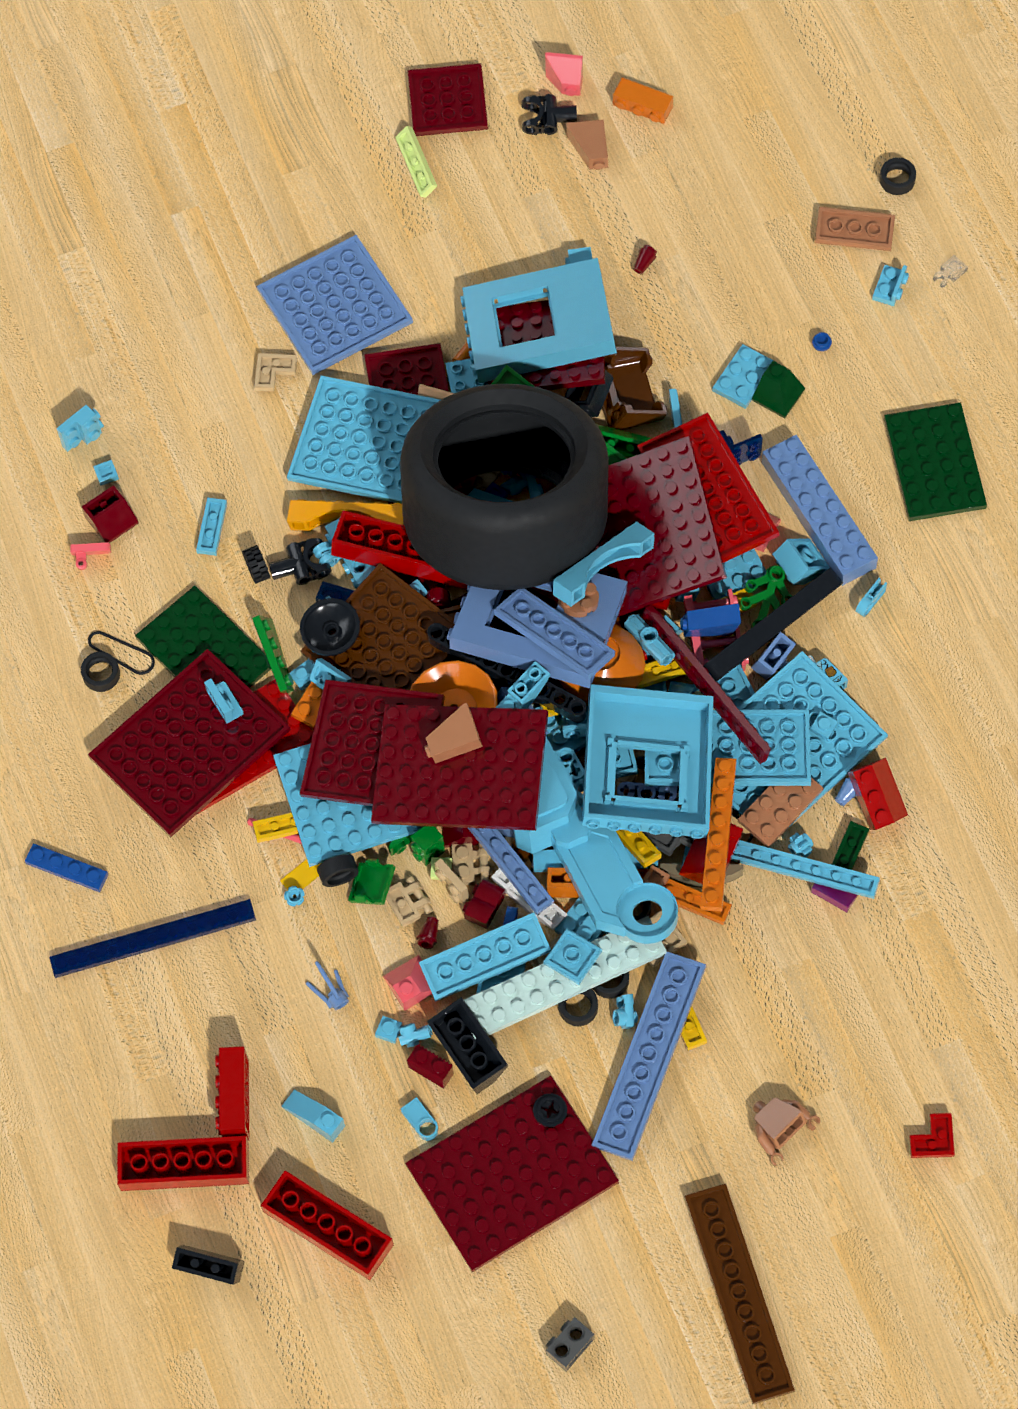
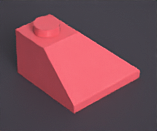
(565, 72)
(408, 983)

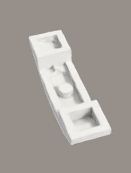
(550, 916)

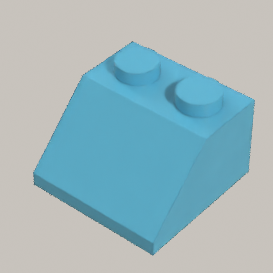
(800, 561)

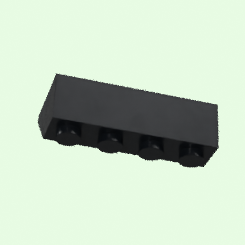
(475, 1058)

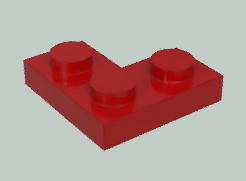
(938, 1143)

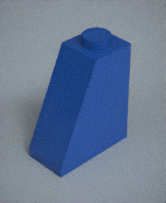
(711, 621)

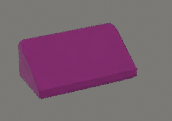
(838, 898)

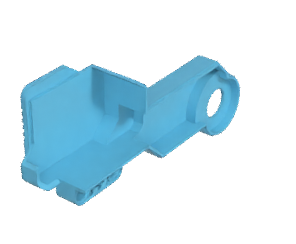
(593, 857)

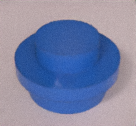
(821, 341)

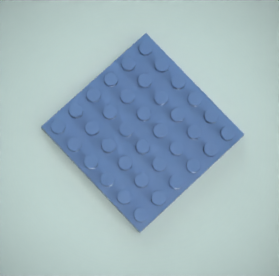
(334, 304)

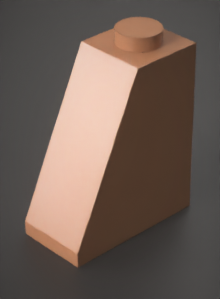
(589, 142)
(453, 736)

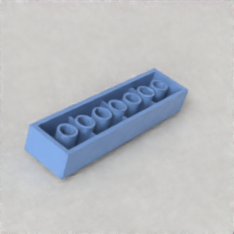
(819, 509)

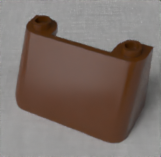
(630, 394)

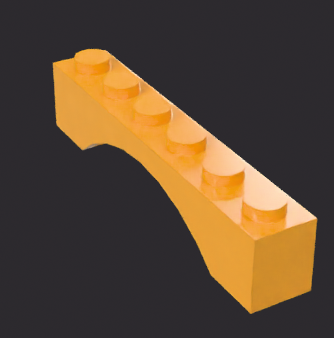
(307, 515)

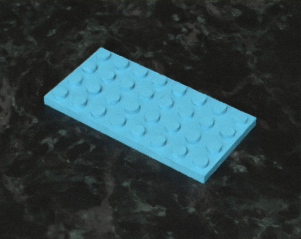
(786, 765)

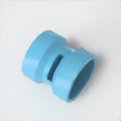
(323, 553)

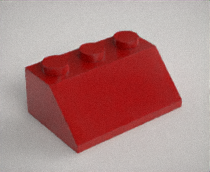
(878, 794)
(695, 861)

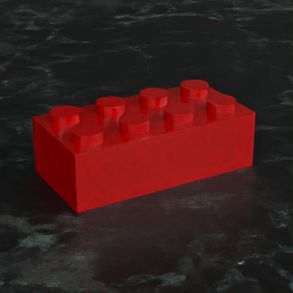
(233, 1092)

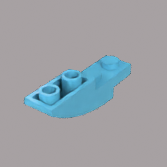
(526, 688)

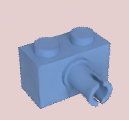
(774, 656)

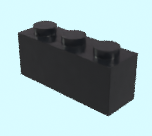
(208, 1264)

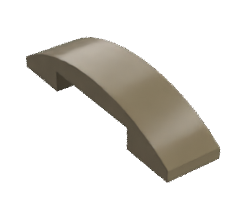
(733, 872)

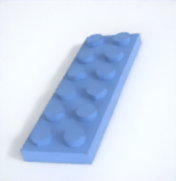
(554, 633)

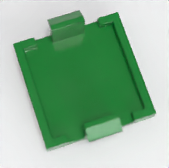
(371, 883)

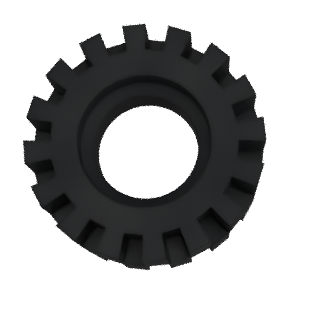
(256, 564)

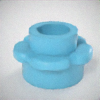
(294, 901)

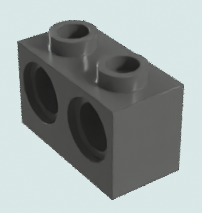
(574, 1347)

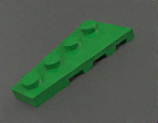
(272, 648)

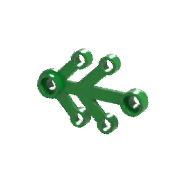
(768, 595)

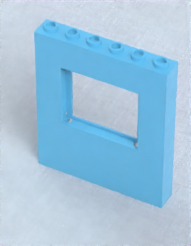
(577, 315)
(650, 723)

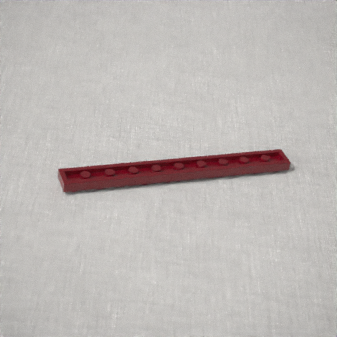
(708, 686)

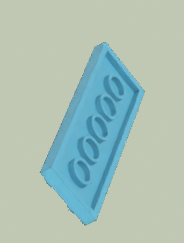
(485, 956)

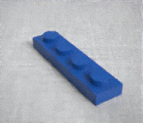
(66, 867)

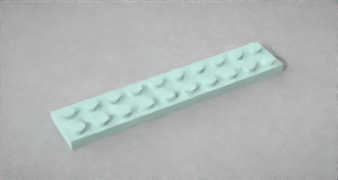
(545, 987)

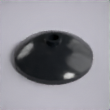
(328, 616)

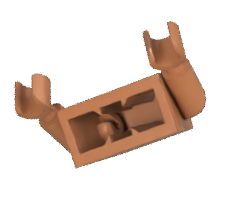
(779, 1123)

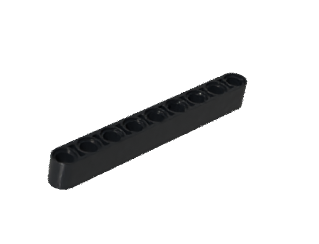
(773, 624)
(495, 672)

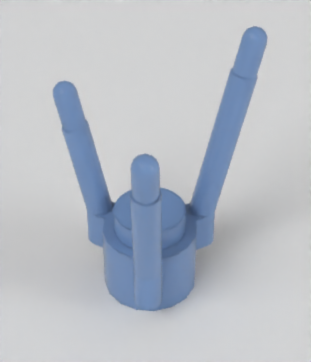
(337, 998)

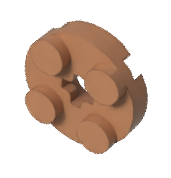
(585, 605)

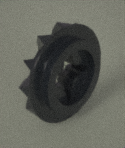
(546, 1101)

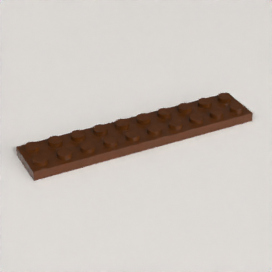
(739, 1294)

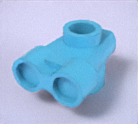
(625, 1014)
(411, 1035)

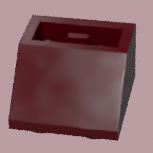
(109, 514)

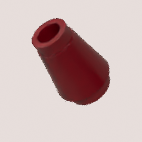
(644, 259)
(428, 934)

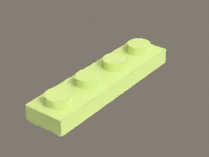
(416, 161)

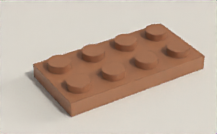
(855, 229)
(777, 810)

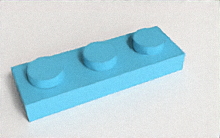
(211, 526)

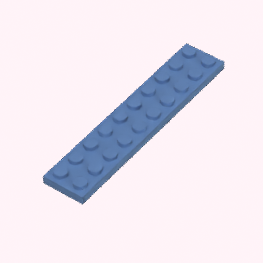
(649, 1056)

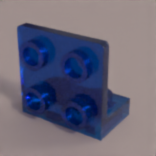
(746, 450)

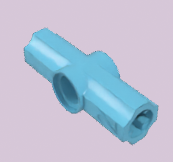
(649, 639)

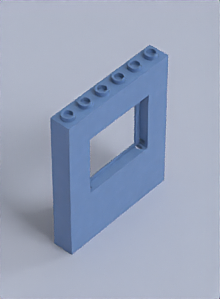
(476, 637)

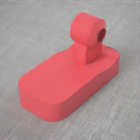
(82, 550)

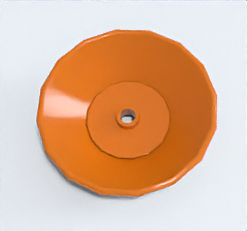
(622, 670)
(459, 683)

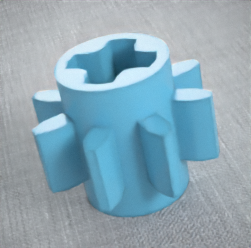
(800, 845)

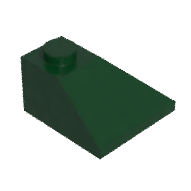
(778, 390)

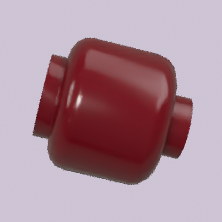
(439, 597)

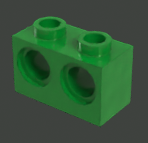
(427, 844)

